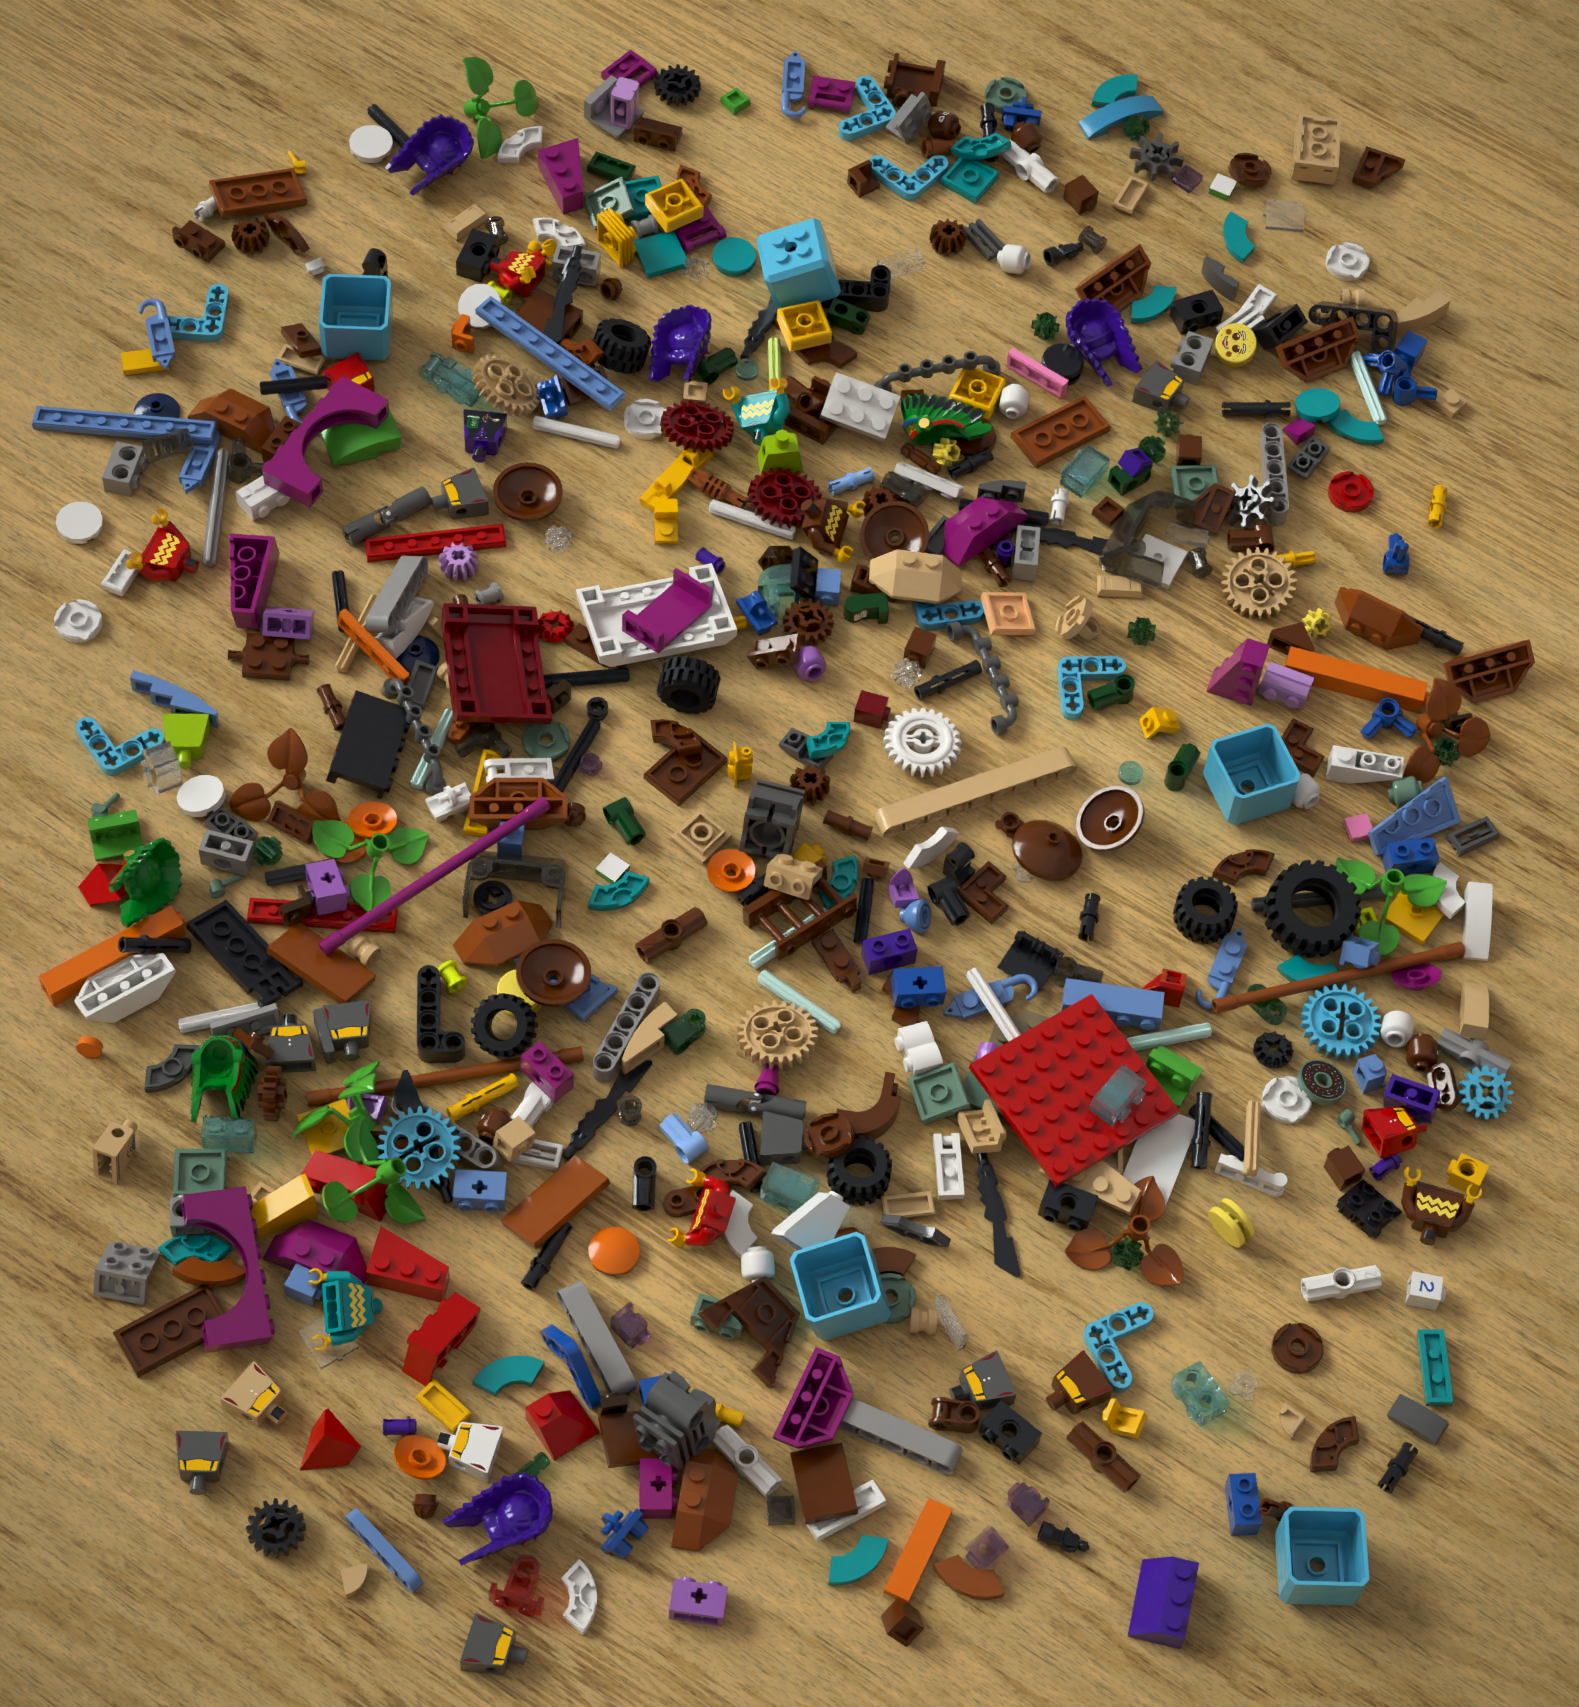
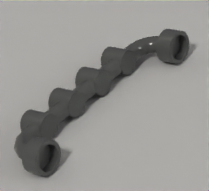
(948, 366)
(991, 665)
(395, 689)

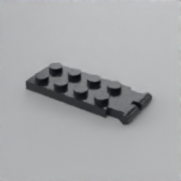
(242, 953)

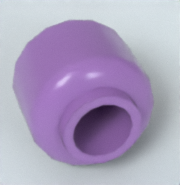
(810, 664)

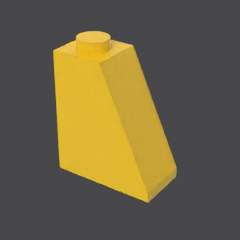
(285, 1207)

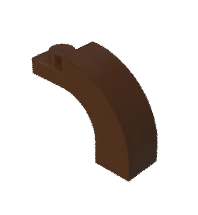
(881, 1116)

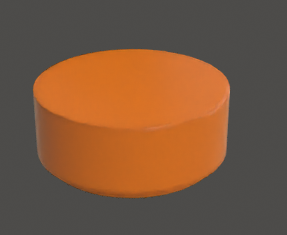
(89, 1047)

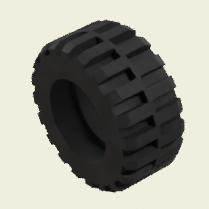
(1328, 884)

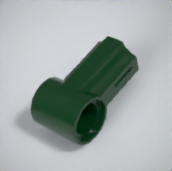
(710, 368)
(1112, 693)
(1181, 767)
(622, 817)

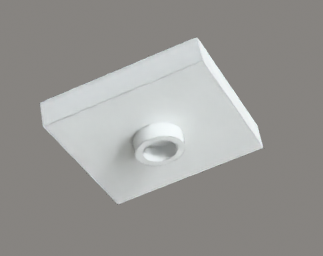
(1171, 556)

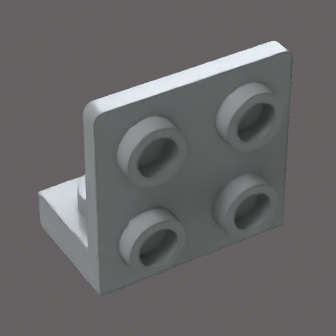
(598, 108)
(910, 117)
(125, 1272)

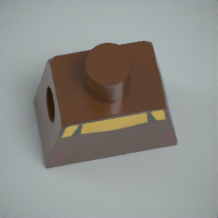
(1079, 1386)

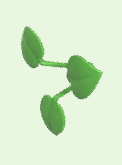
(479, 77)
(367, 891)
(1422, 892)
(362, 1082)
(362, 1147)

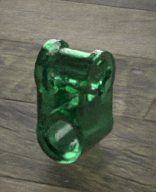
(682, 1034)

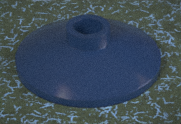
(158, 405)
(427, 653)

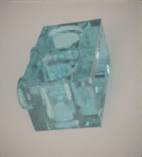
(1206, 1391)

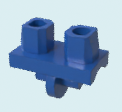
(1020, 112)
(553, 398)
(757, 612)
(631, 1523)

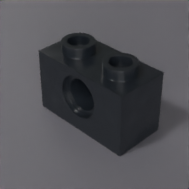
(477, 255)
(1196, 312)
(1280, 326)
(1080, 1200)
(1003, 1419)

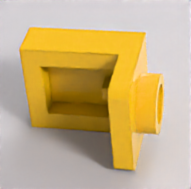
(1159, 720)
(810, 853)
(1123, 1420)

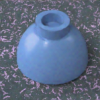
(917, 916)

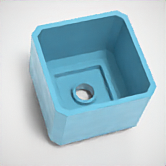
(798, 264)
(356, 316)
(1253, 759)
(827, 1272)
(1335, 1540)

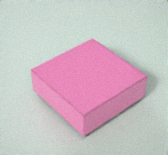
(1357, 827)

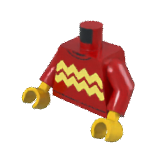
(523, 271)
(165, 554)
(711, 1212)

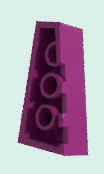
(251, 575)

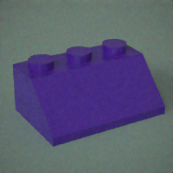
(1163, 1601)

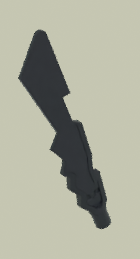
(563, 295)
(758, 329)
(1067, 538)
(408, 1097)
(604, 1109)
(1004, 1248)

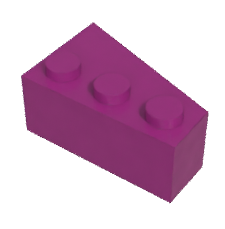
(563, 175)
(1240, 673)

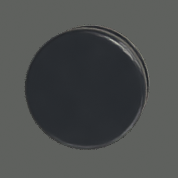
(1064, 360)

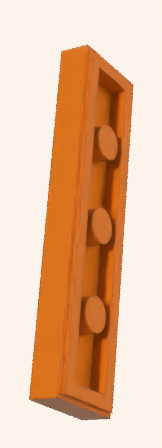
(371, 647)
(918, 1550)

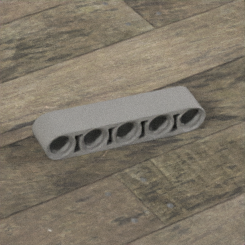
(1274, 470)
(397, 594)
(627, 1016)
(478, 1149)
(596, 1339)
(901, 1437)

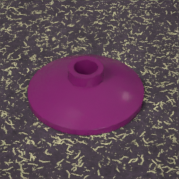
(1417, 976)

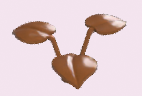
(1441, 702)
(289, 754)
(1159, 1267)

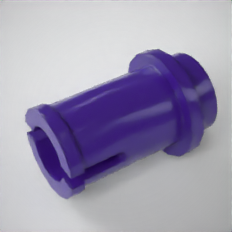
(1005, 550)
(707, 557)
(1385, 1166)
(399, 1426)

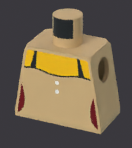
(254, 1398)

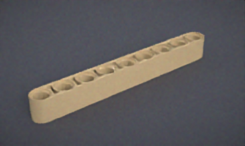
(975, 792)

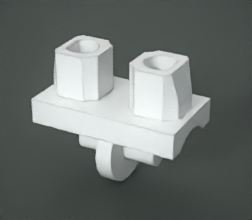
(449, 802)

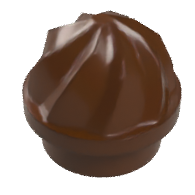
(611, 288)
(575, 814)
(425, 1505)

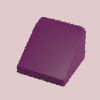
(1299, 430)

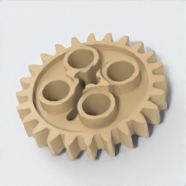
(506, 385)
(1273, 570)
(777, 1034)

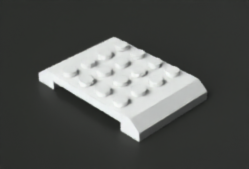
(604, 619)

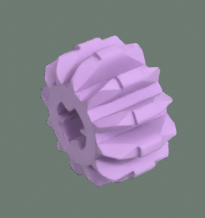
(458, 561)

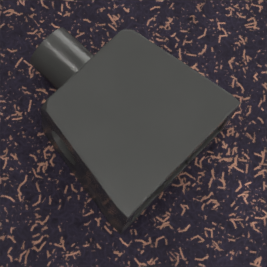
(781, 1140)

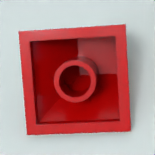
(560, 1422)

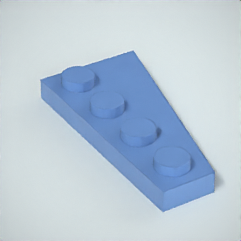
(1420, 817)
(592, 1000)

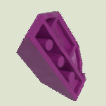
(979, 527)
(317, 1247)
(816, 1402)

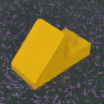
(666, 521)

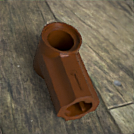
(800, 395)
(1258, 536)

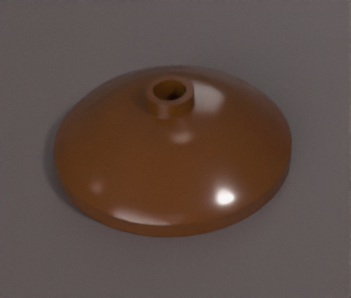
(525, 483)
(890, 520)
(1103, 812)
(1047, 850)
(556, 961)

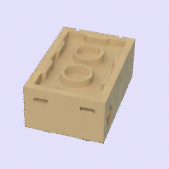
(1316, 149)

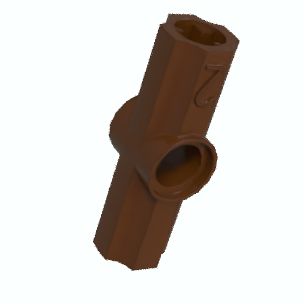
(660, 942)
(1115, 1468)

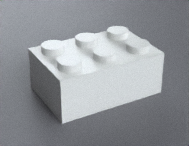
(859, 407)

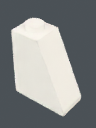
(813, 1221)

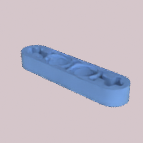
(383, 1550)

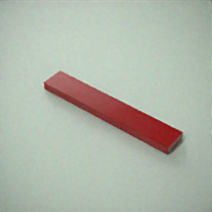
(433, 542)
(268, 912)

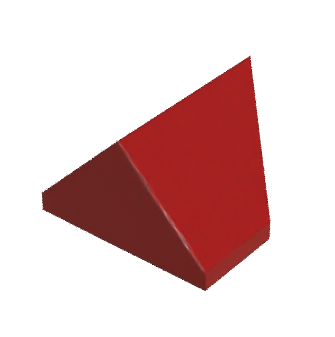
(96, 885)
(1171, 983)
(329, 1444)

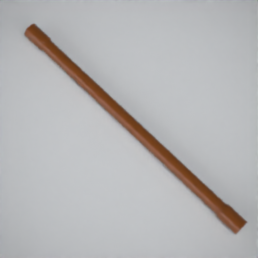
(1234, 1001)
(327, 1095)

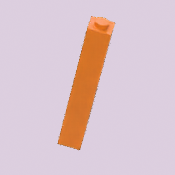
(1358, 679)
(71, 975)

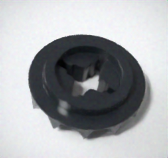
(496, 889)
(1277, 1058)

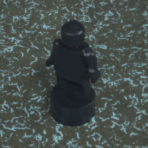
(1053, 255)
(1066, 1539)

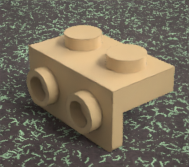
(792, 876)
(982, 1129)

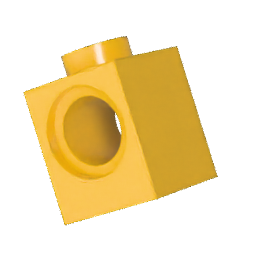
(1474, 1167)

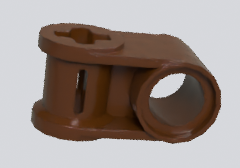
(952, 1415)

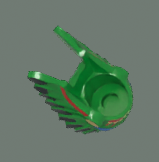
(934, 418)
(150, 879)
(219, 1066)

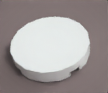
(371, 143)
(1347, 261)
(472, 298)
(643, 419)
(79, 522)
(78, 621)
(201, 795)
(1285, 1101)

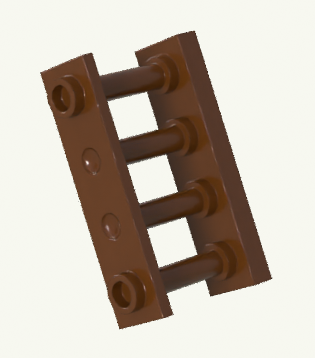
(777, 901)

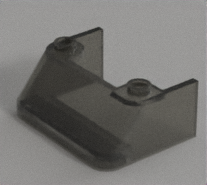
(1125, 552)
(545, 870)

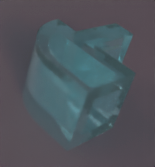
(775, 583)

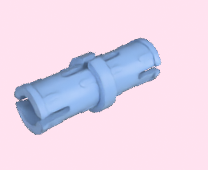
(851, 481)

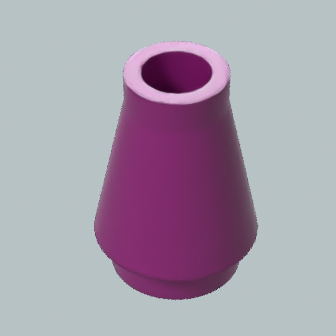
(768, 1081)

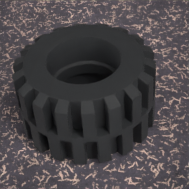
(623, 345)
(688, 685)
(1205, 893)
(483, 1025)
(861, 1189)

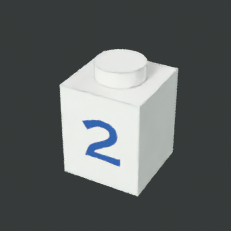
(1425, 1291)

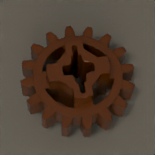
(807, 621)
(272, 1093)

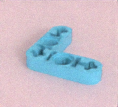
(874, 114)
(912, 181)
(204, 324)
(1075, 677)
(118, 753)
(1110, 1335)

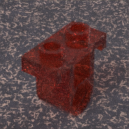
(519, 1589)

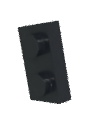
(803, 575)

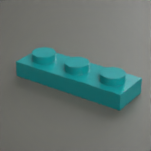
(1434, 1367)

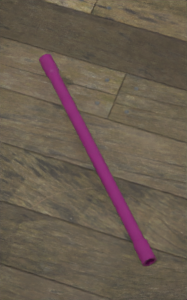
(340, 937)

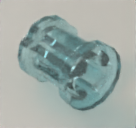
(427, 370)

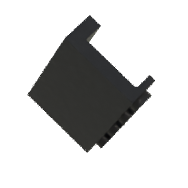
(369, 743)

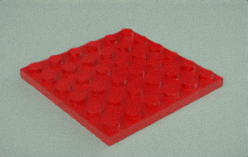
(1048, 1082)

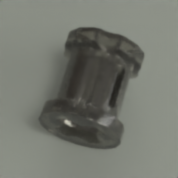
(495, 226)
(1092, 239)
(1199, 562)
(630, 1111)

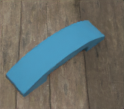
(1115, 113)

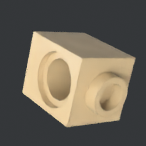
(514, 1138)

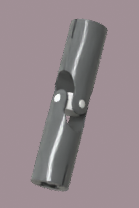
(400, 509)
(729, 1099)

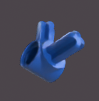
(1390, 365)
(1407, 390)
(1396, 558)
(1382, 720)

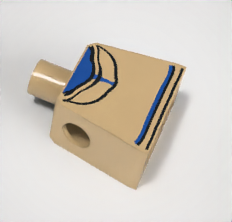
(114, 1150)

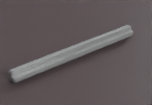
(215, 508)

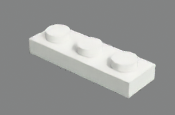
(929, 480)
(868, 1500)

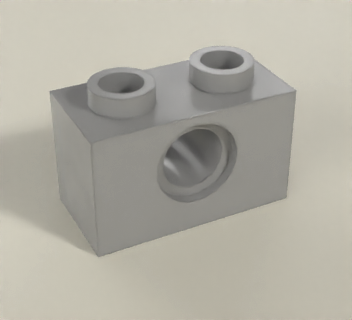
(226, 852)

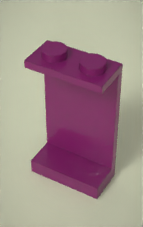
(669, 613)

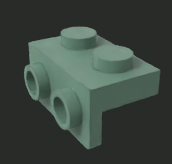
(730, 1328)

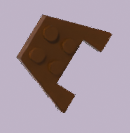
(764, 1315)

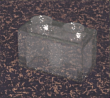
(161, 768)

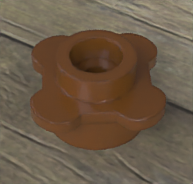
(898, 101)
(1009, 818)

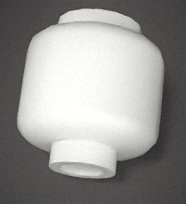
(1014, 259)
(1013, 401)
(1307, 792)
(1397, 1028)
(757, 1263)

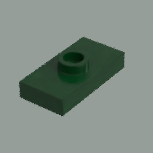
(610, 167)

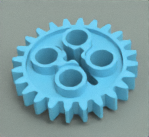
(1363, 1025)
(408, 1127)

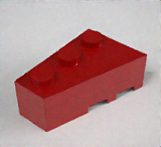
(326, 1168)
(406, 1269)
(438, 1336)

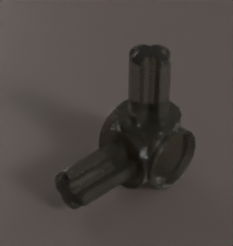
(241, 465)
(484, 737)

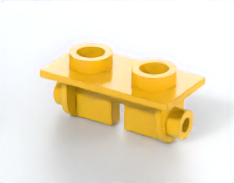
(740, 763)

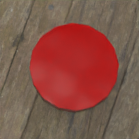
(1350, 492)

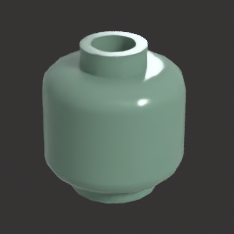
(1404, 790)

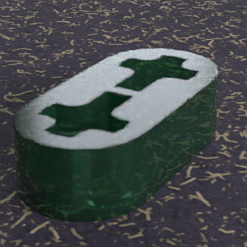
(1264, 1008)

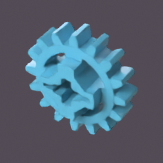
(1492, 1099)

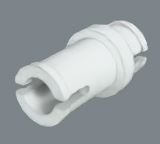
(205, 209)
(1059, 504)

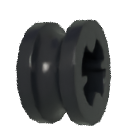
(594, 703)

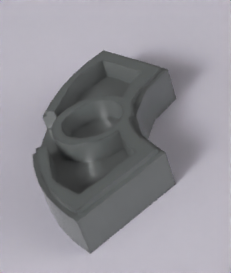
(170, 1071)
(905, 1227)

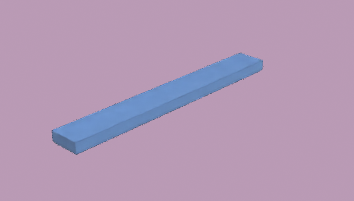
(550, 353)
(120, 424)

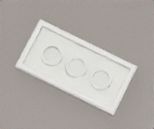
(1161, 1153)

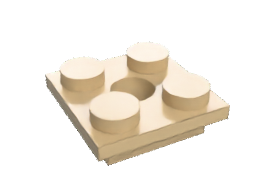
(698, 847)

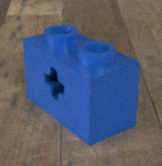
(1411, 856)
(918, 987)
(1243, 1504)

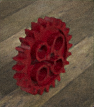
(697, 426)
(780, 496)

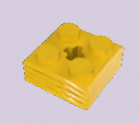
(674, 205)
(616, 237)
(804, 325)
(978, 389)

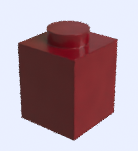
(871, 709)

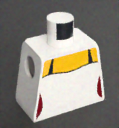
(473, 1448)

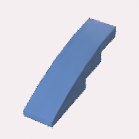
(172, 696)

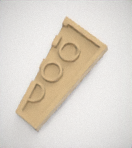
(1109, 1186)

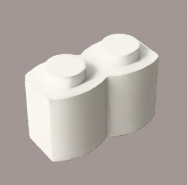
(918, 1048)

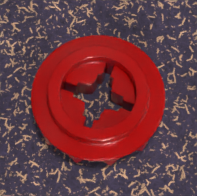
(559, 634)

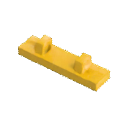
(674, 477)

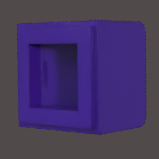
(1134, 461)

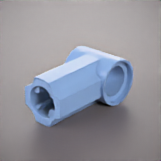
(687, 1143)

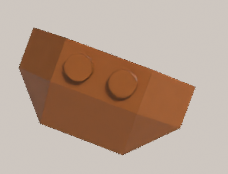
(1118, 280)
(1319, 350)
(237, 417)
(1376, 620)
(1490, 670)
(507, 797)
(503, 934)
(704, 1501)

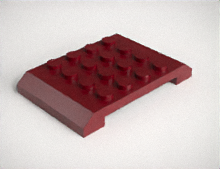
(494, 664)

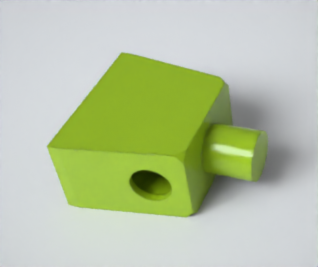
(779, 451)
(187, 735)

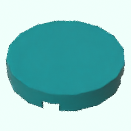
(734, 256)
(1317, 405)

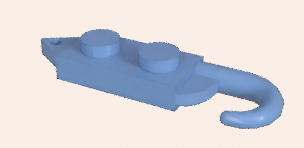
(793, 84)
(159, 333)
(294, 401)
(198, 464)
(1225, 966)
(970, 1005)

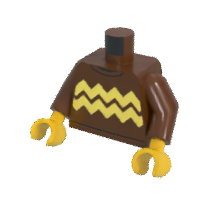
(826, 524)
(1435, 1209)

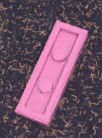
(1037, 373)

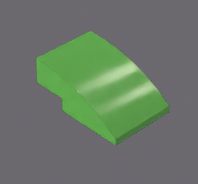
(360, 442)

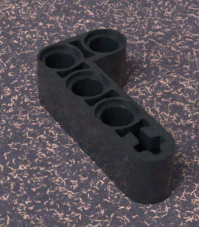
(867, 295)
(1374, 323)
(432, 1014)

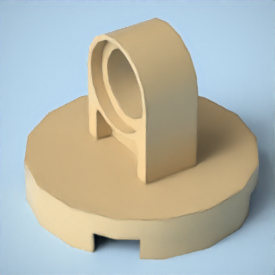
(1077, 619)

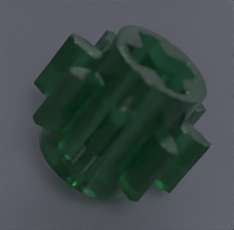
(1136, 127)
(1045, 326)
(1174, 423)
(1153, 448)
(1141, 631)
(1446, 751)
(267, 850)
(1127, 1253)

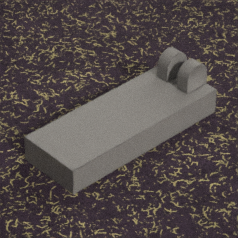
(256, 1020)

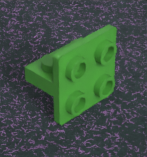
(114, 834)
(1173, 1073)

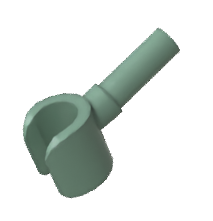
(100, 810)
(216, 885)
(1345, 1120)

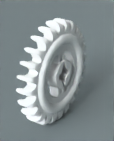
(920, 755)

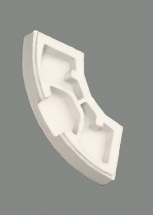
(519, 144)
(561, 234)
(932, 848)
(1450, 901)
(738, 1231)
(582, 1597)

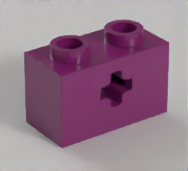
(547, 1071)
(656, 1503)

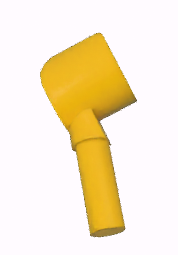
(299, 166)
(533, 247)

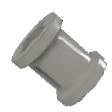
(645, 226)
(488, 595)

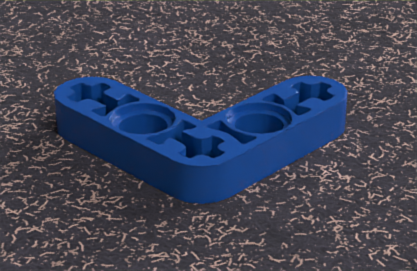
(568, 1350)

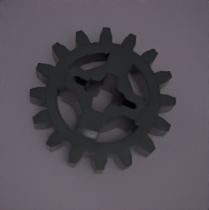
(677, 85)
(284, 1523)

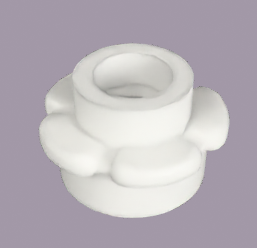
(315, 266)

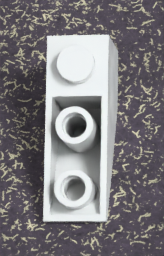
(1362, 766)

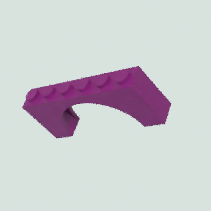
(343, 404)
(229, 1215)

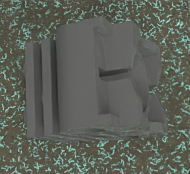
(771, 819)
(676, 1420)

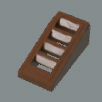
(864, 587)

